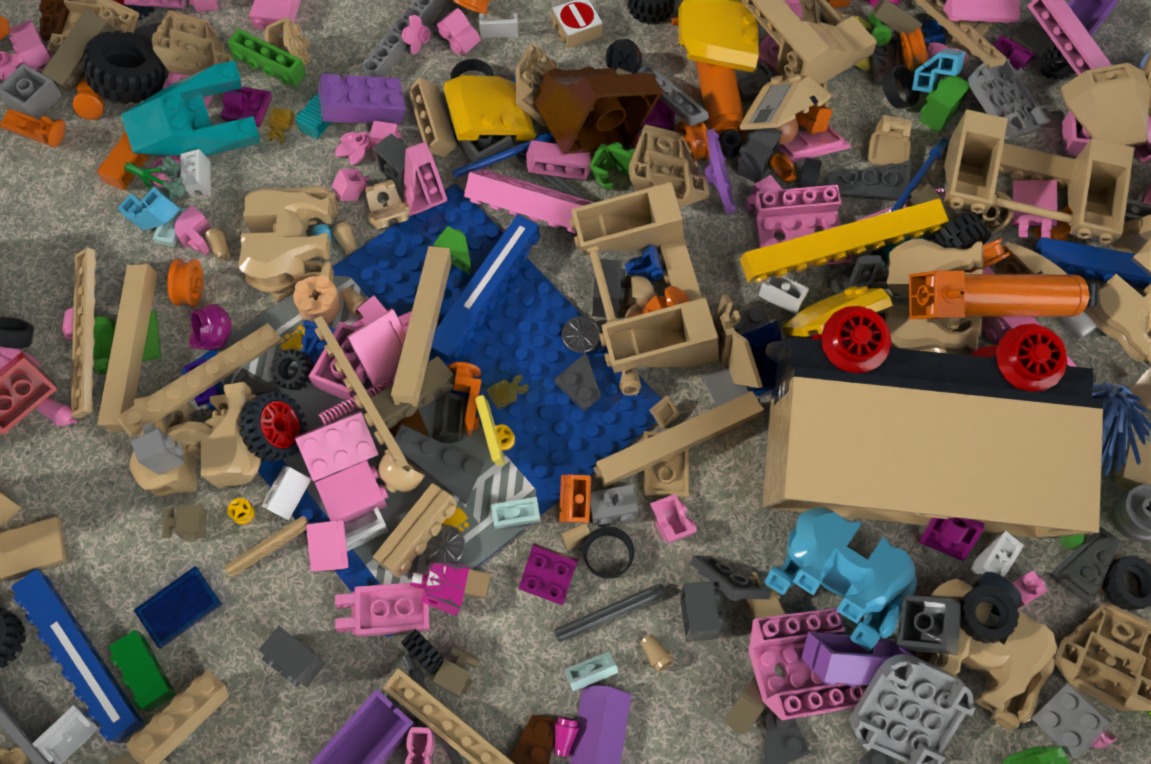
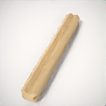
(267, 546)

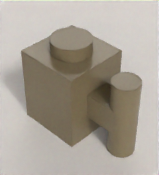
(188, 523)
(453, 676)

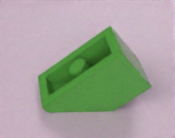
(458, 247)

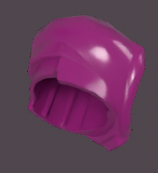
(210, 328)

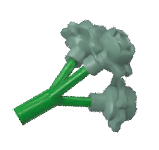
(169, 168)

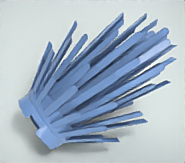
(1118, 416)

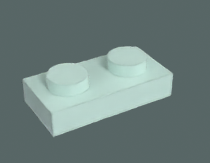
(166, 233)
(515, 512)
(591, 671)

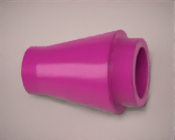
(565, 734)

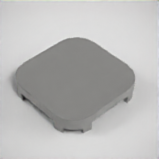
(1006, 96)
(911, 710)

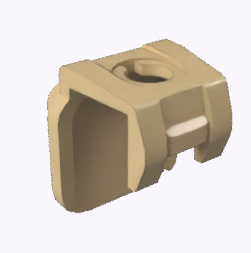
(291, 38)
(890, 141)
(395, 209)

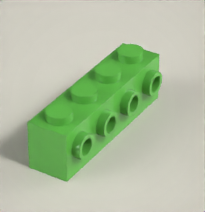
(266, 58)

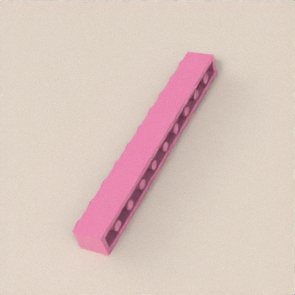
(1077, 48)

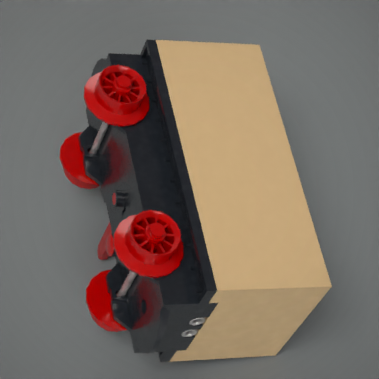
(934, 432)

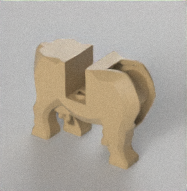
(278, 248)
(1125, 312)
(931, 335)
(215, 442)
(1012, 666)

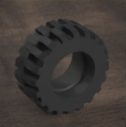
(115, 50)

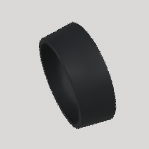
(469, 65)
(906, 78)
(609, 531)

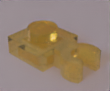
(280, 121)
(505, 393)

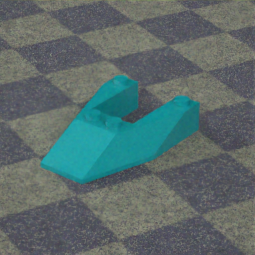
(178, 119)

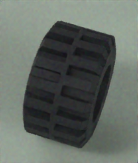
(651, 10)
(963, 232)
(10, 637)

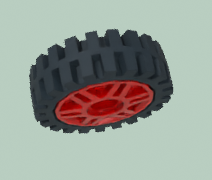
(272, 425)

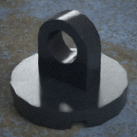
(624, 55)

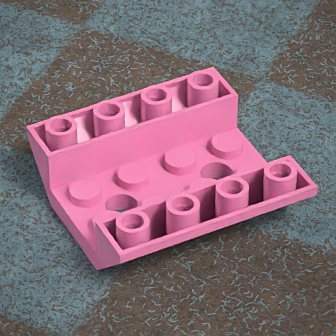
(983, 10)
(797, 214)
(800, 691)

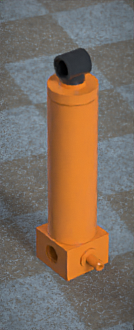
(722, 103)
(998, 295)

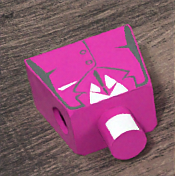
(442, 586)

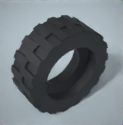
(1115, 586)
(1004, 604)

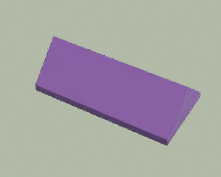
(601, 726)

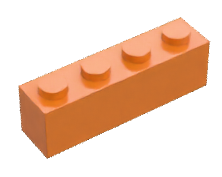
(112, 169)

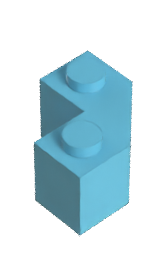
(945, 62)
(149, 212)

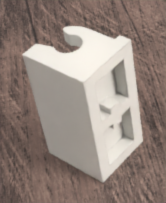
(498, 27)
(196, 172)
(286, 492)
(364, 529)
(997, 554)
(66, 735)

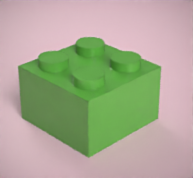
(944, 102)

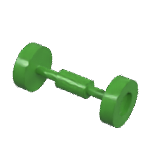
(880, 32)

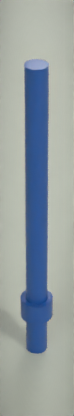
(935, 154)
(500, 156)

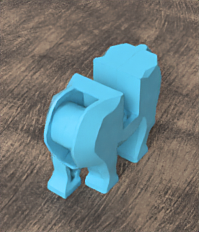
(870, 587)

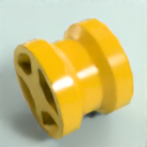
(505, 432)
(237, 507)

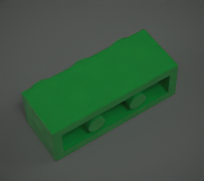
(141, 671)

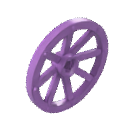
(717, 173)

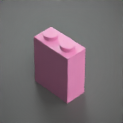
(269, 11)
(352, 493)

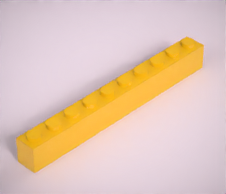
(843, 240)

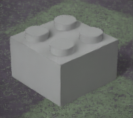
(29, 92)
(1072, 720)

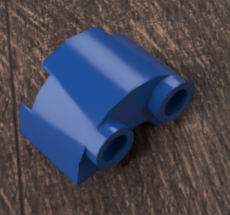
(646, 265)

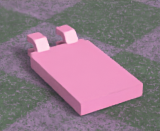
(1039, 194)
(383, 610)

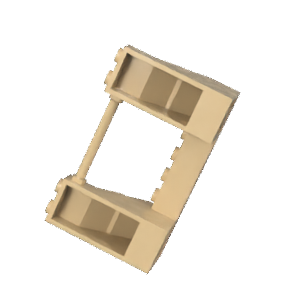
(812, 47)
(1092, 183)
(661, 338)

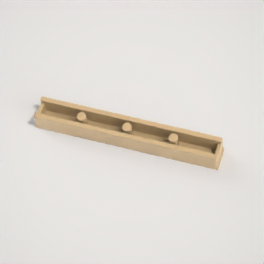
(422, 327)
(127, 345)
(677, 439)

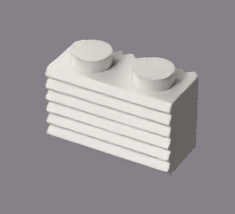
(784, 293)

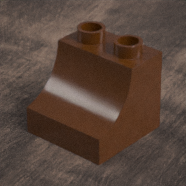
(595, 106)

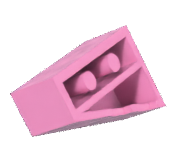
(421, 180)

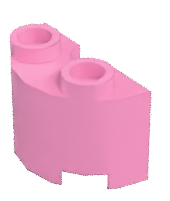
(672, 520)

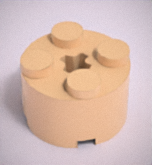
(316, 298)

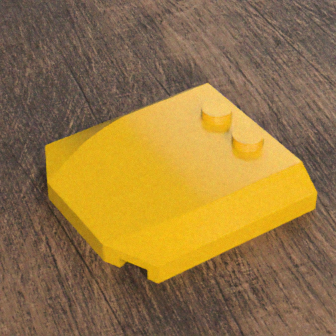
(719, 33)
(486, 108)
(815, 316)

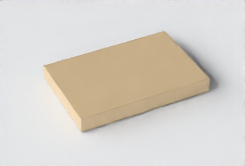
(667, 476)
(31, 548)

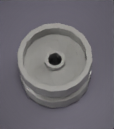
(1133, 514)

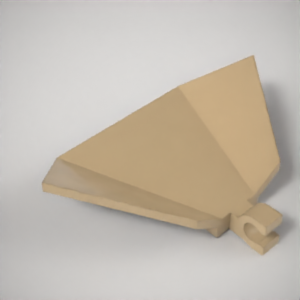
(733, 347)

